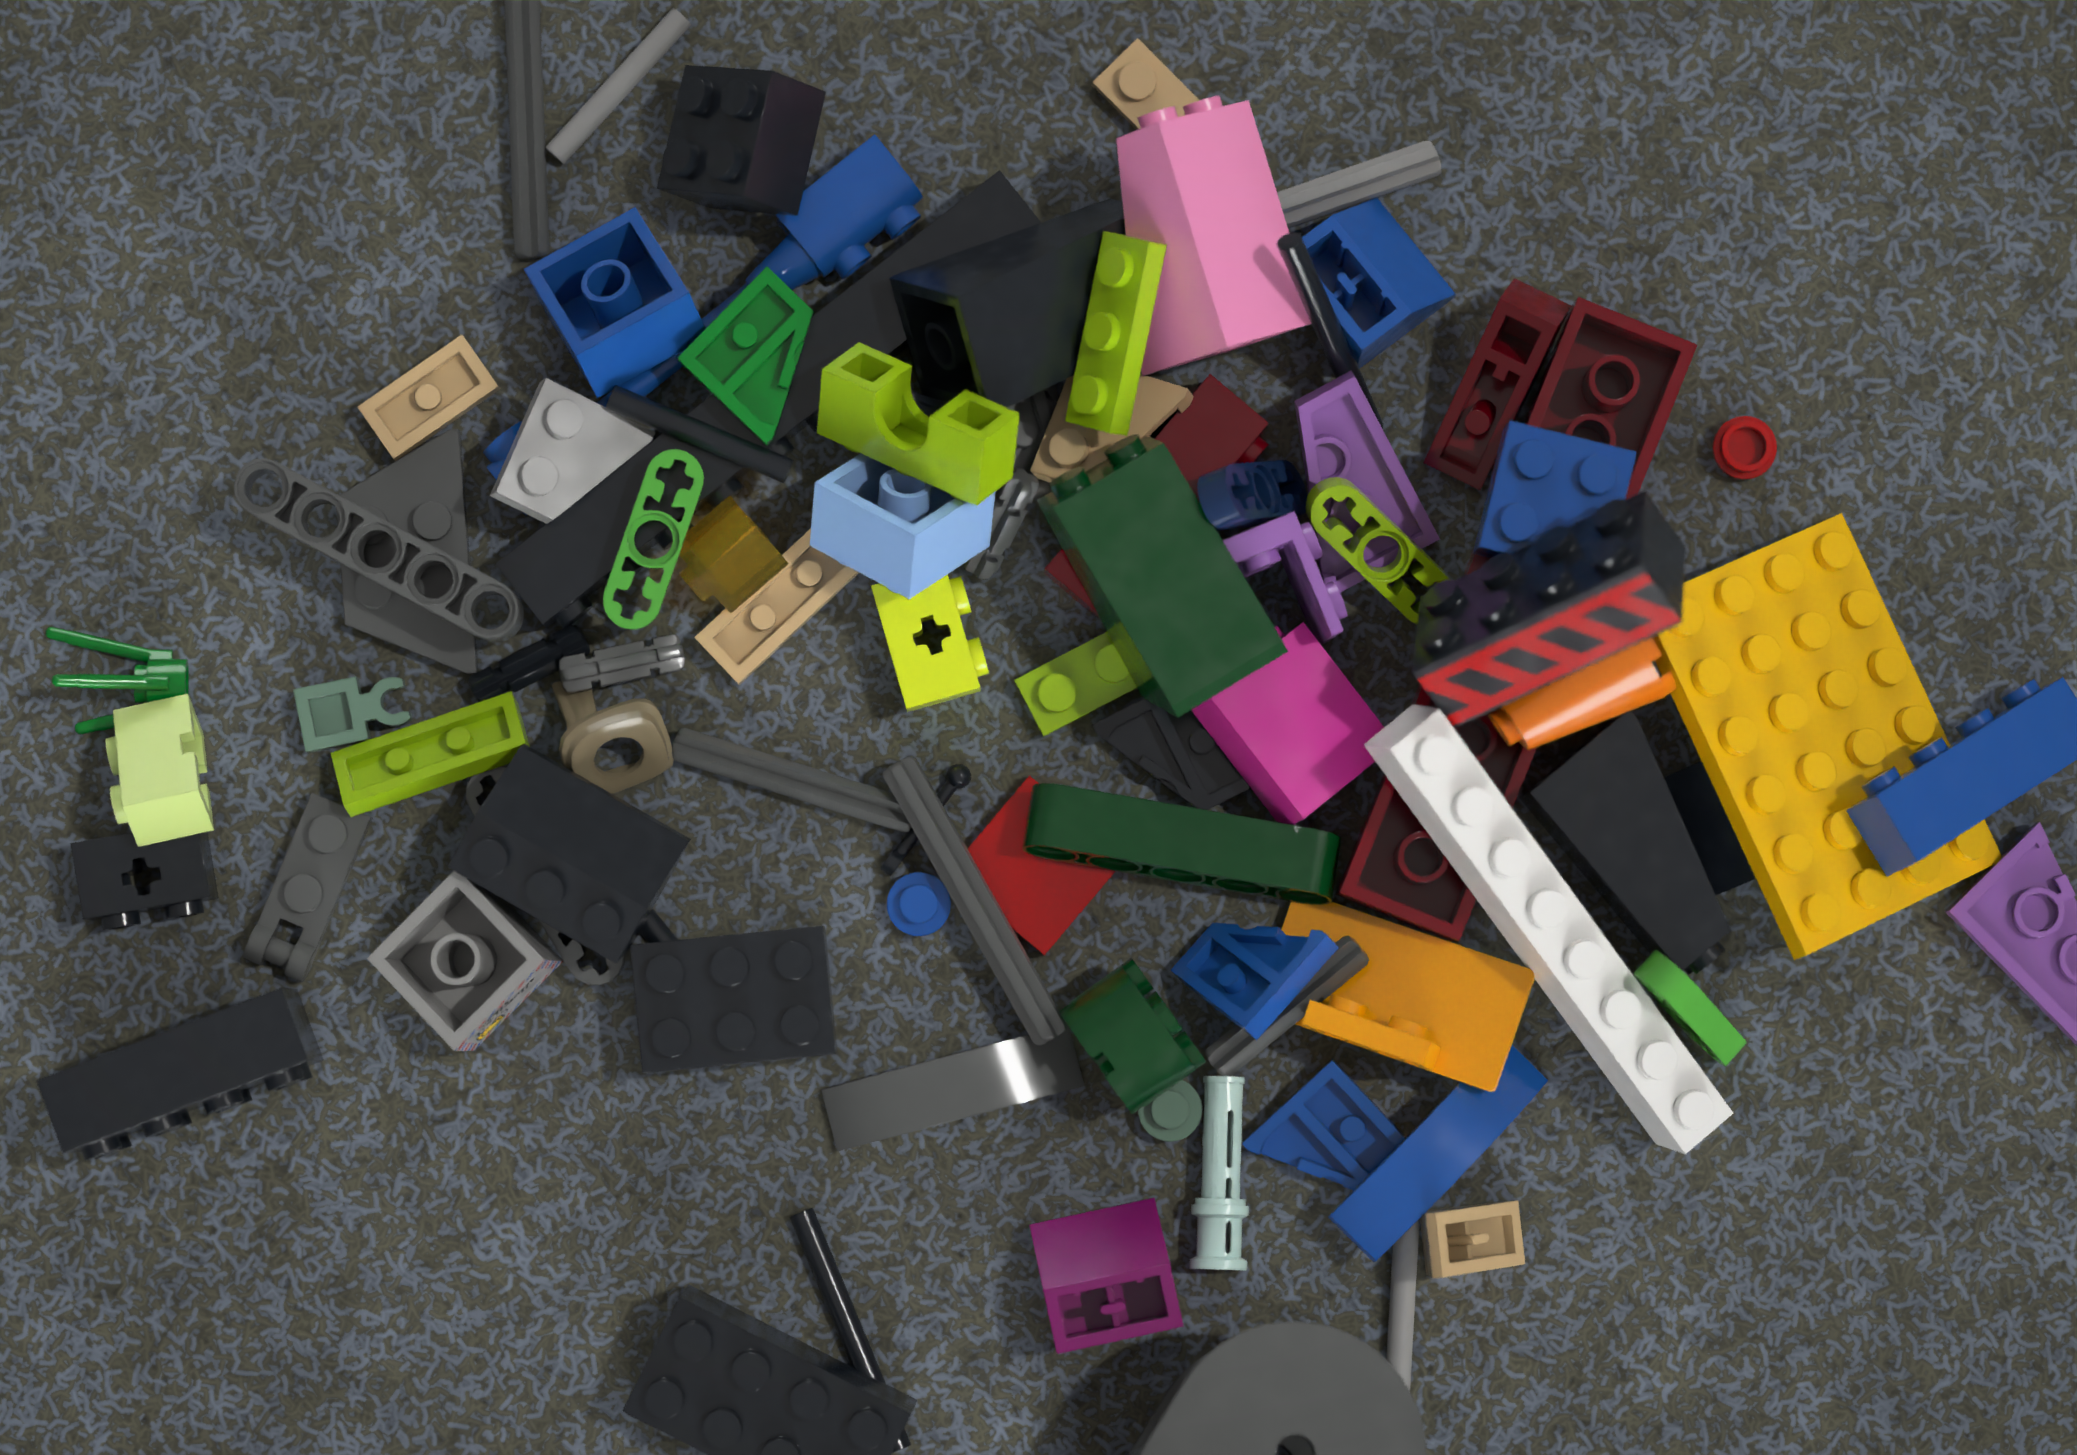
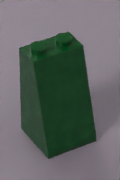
(1159, 576)

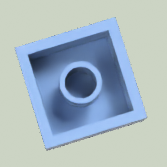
(895, 525)

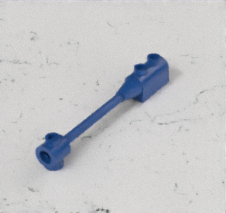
(833, 224)

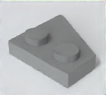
(564, 451)

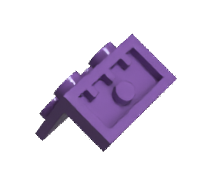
(1297, 549)

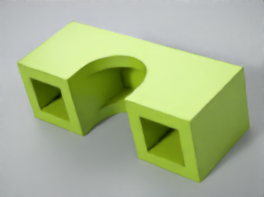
(872, 412)

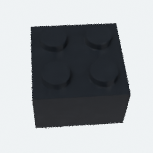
(741, 139)

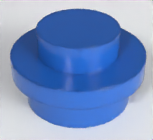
(918, 904)

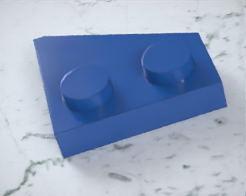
(1252, 971)
(1328, 1130)

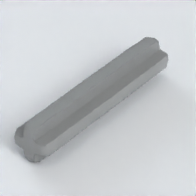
(1359, 183)

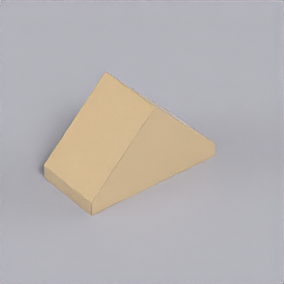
(1472, 1238)

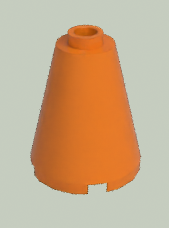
(1585, 697)

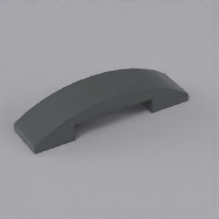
(950, 1089)

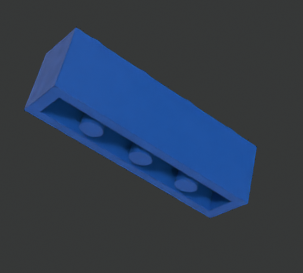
(1971, 777)

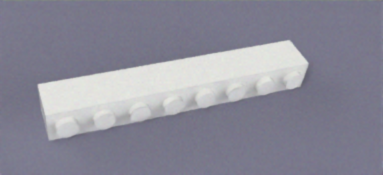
(1548, 928)

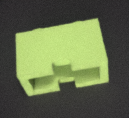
(158, 763)

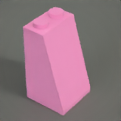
(1213, 202)

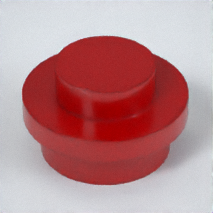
(1744, 447)

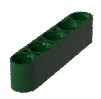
(1181, 844)

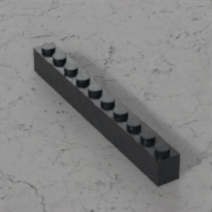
(578, 549)

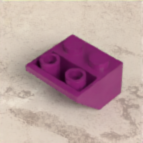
(1106, 1275)

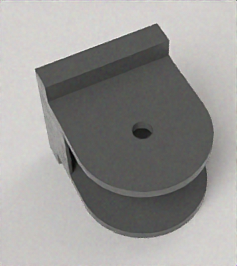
(1287, 1389)

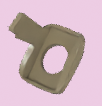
(592, 728)

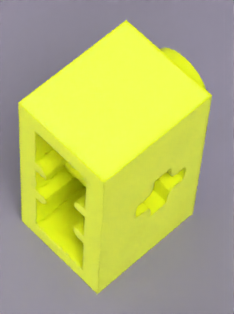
(923, 676)

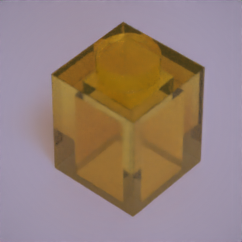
(728, 556)

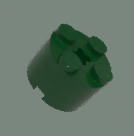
(1132, 1036)

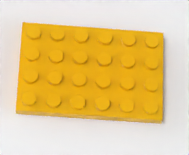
(1792, 709)

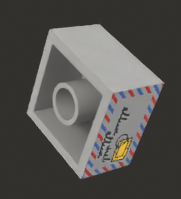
(464, 961)

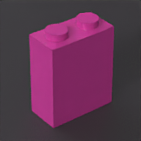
(1293, 728)

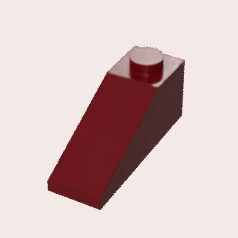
(1496, 382)

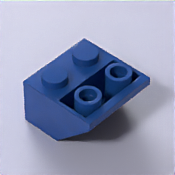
(1374, 277)

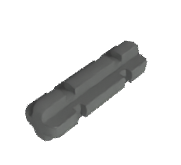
(1007, 517)
(621, 663)

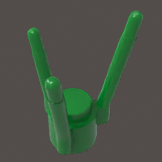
(157, 680)

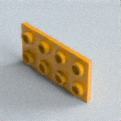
(1418, 996)

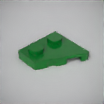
(753, 352)

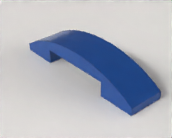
(1434, 1157)

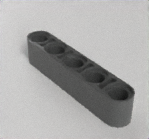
(355, 530)

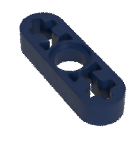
(1251, 493)

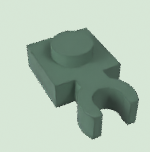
(339, 713)

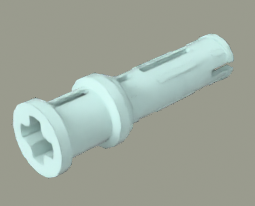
(1220, 1207)

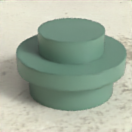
(1173, 1113)

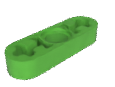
(683, 499)
(1689, 1008)

